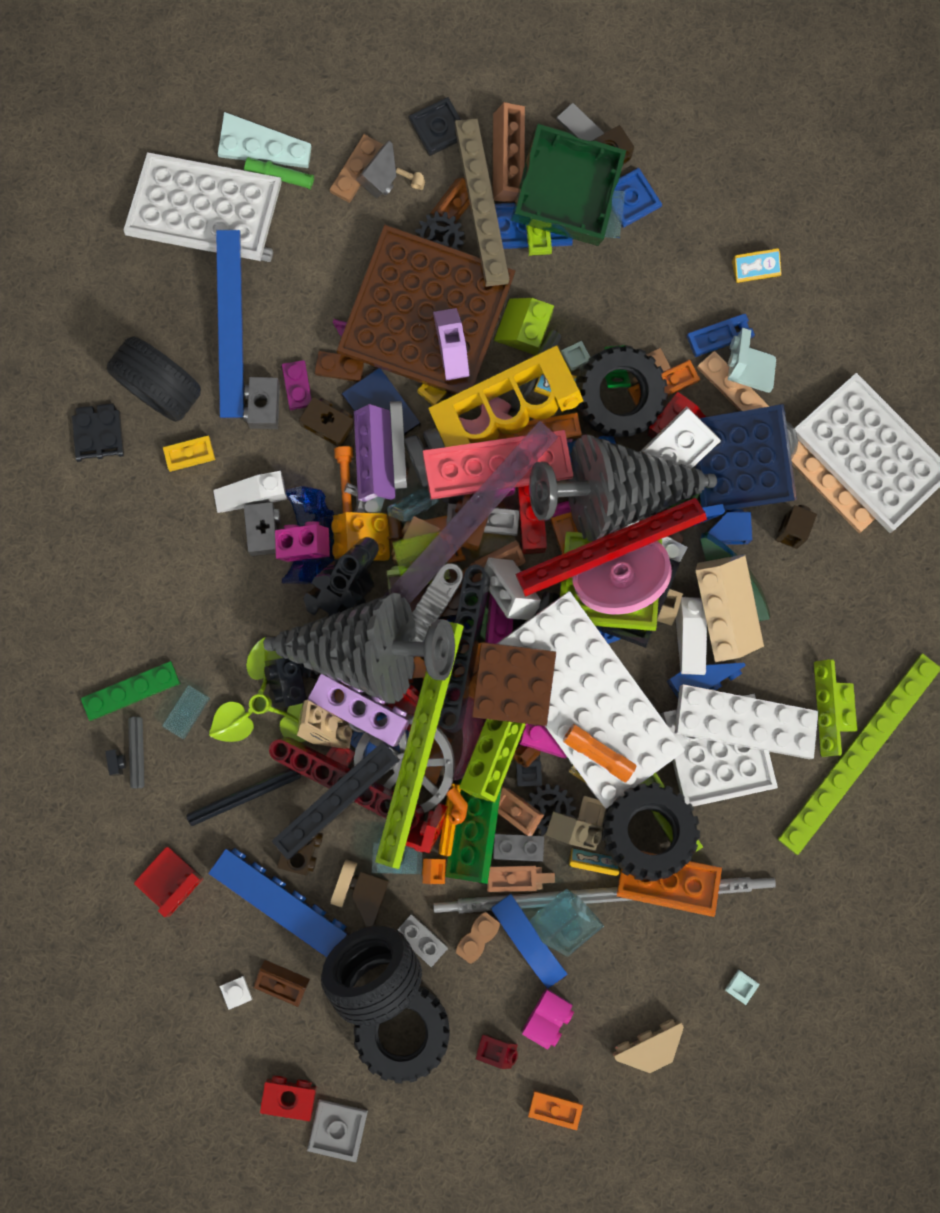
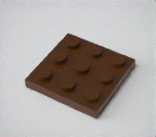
(514, 684)

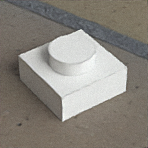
(236, 992)

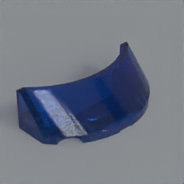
(309, 506)

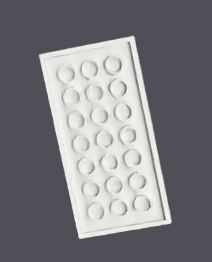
(597, 696)

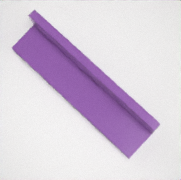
(374, 453)

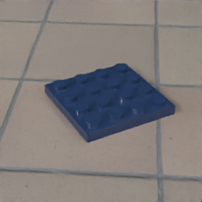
(749, 460)

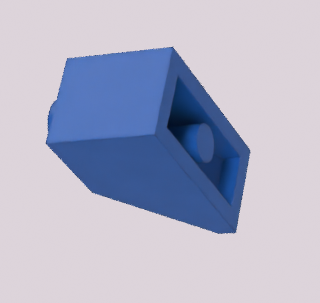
(733, 528)

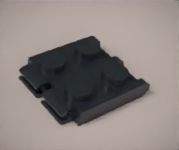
(97, 432)

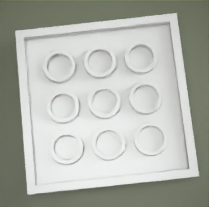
(718, 770)

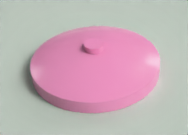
(626, 581)

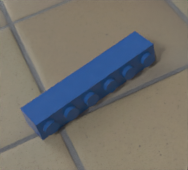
(277, 902)

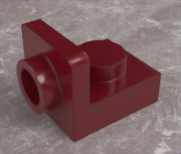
(497, 1052)

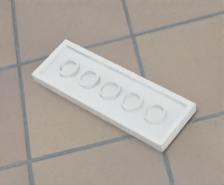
(746, 722)

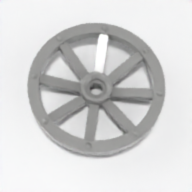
(448, 761)

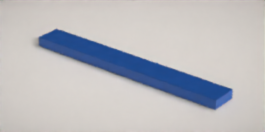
(230, 323)

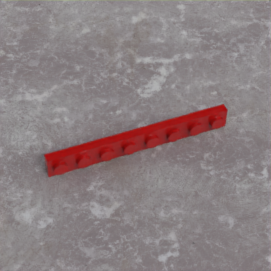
(611, 546)

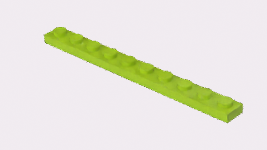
(859, 754)
(413, 766)

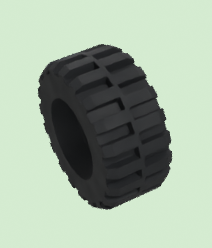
(650, 383)
(676, 813)
(421, 1061)

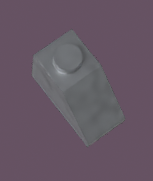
(380, 172)

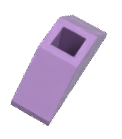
(451, 343)

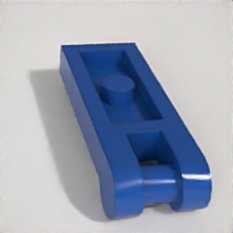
(717, 335)

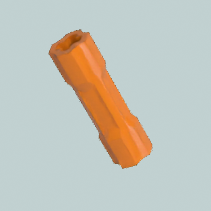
(599, 753)

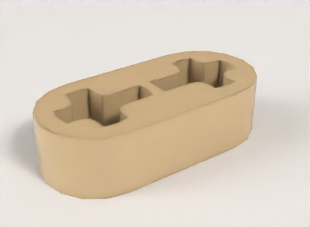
(343, 884)

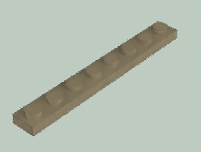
(481, 202)

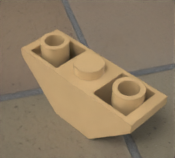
(322, 727)
(652, 1049)

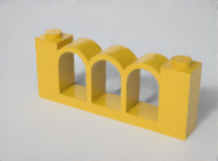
(548, 363)

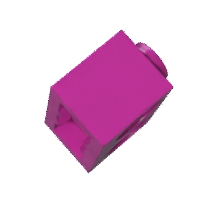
(302, 546)

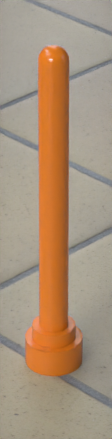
(343, 455)

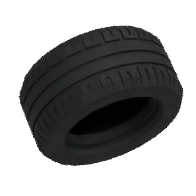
(154, 378)
(386, 994)

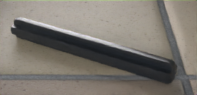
(242, 796)

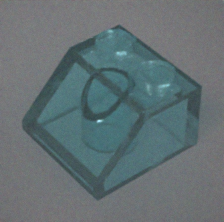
(566, 923)

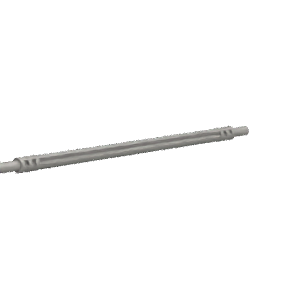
(588, 896)

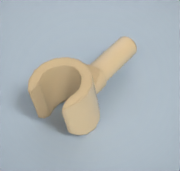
(417, 178)

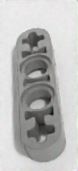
(398, 444)

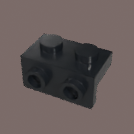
(284, 682)

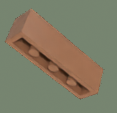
(508, 151)

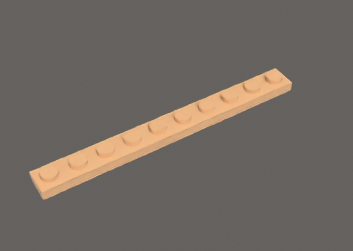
(744, 399)

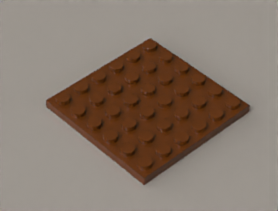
(395, 306)

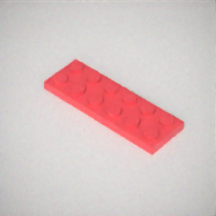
(466, 467)

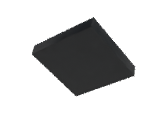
(436, 126)

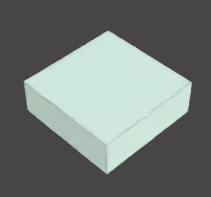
(575, 356)
(742, 987)

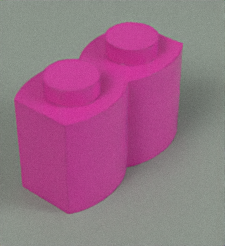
(547, 1019)

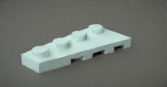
(246, 139)

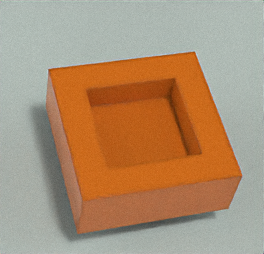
(433, 871)

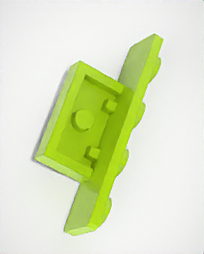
(834, 708)

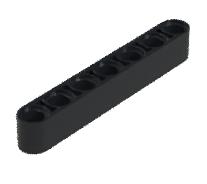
(470, 636)

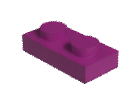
(297, 384)

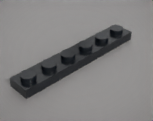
(335, 800)

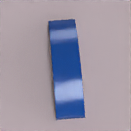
(528, 942)

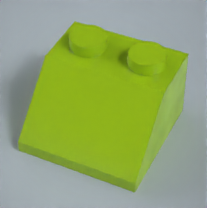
(524, 324)

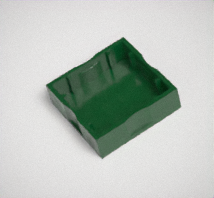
(568, 185)

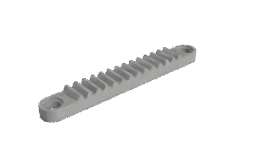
(427, 611)

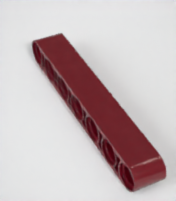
(337, 771)

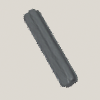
(136, 752)

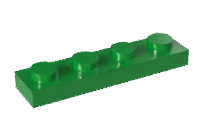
(130, 691)

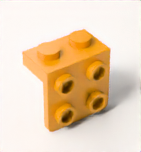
(353, 526)

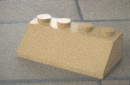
(729, 607)

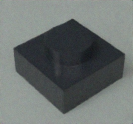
(116, 762)

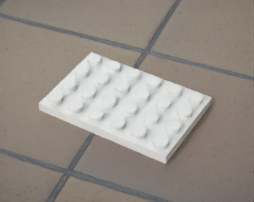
(190, 200)
(872, 452)

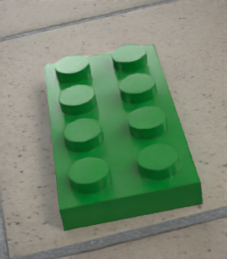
(474, 840)

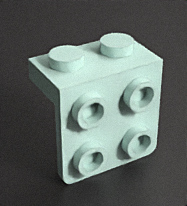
(750, 365)

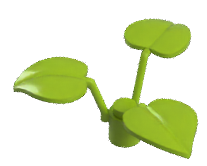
(231, 719)

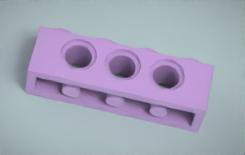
(324, 696)

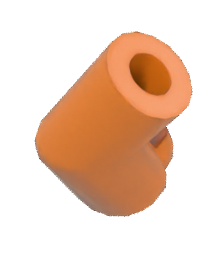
(459, 806)

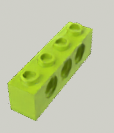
(491, 759)

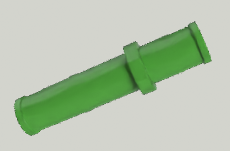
(286, 175)

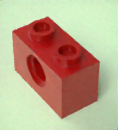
(275, 1105)

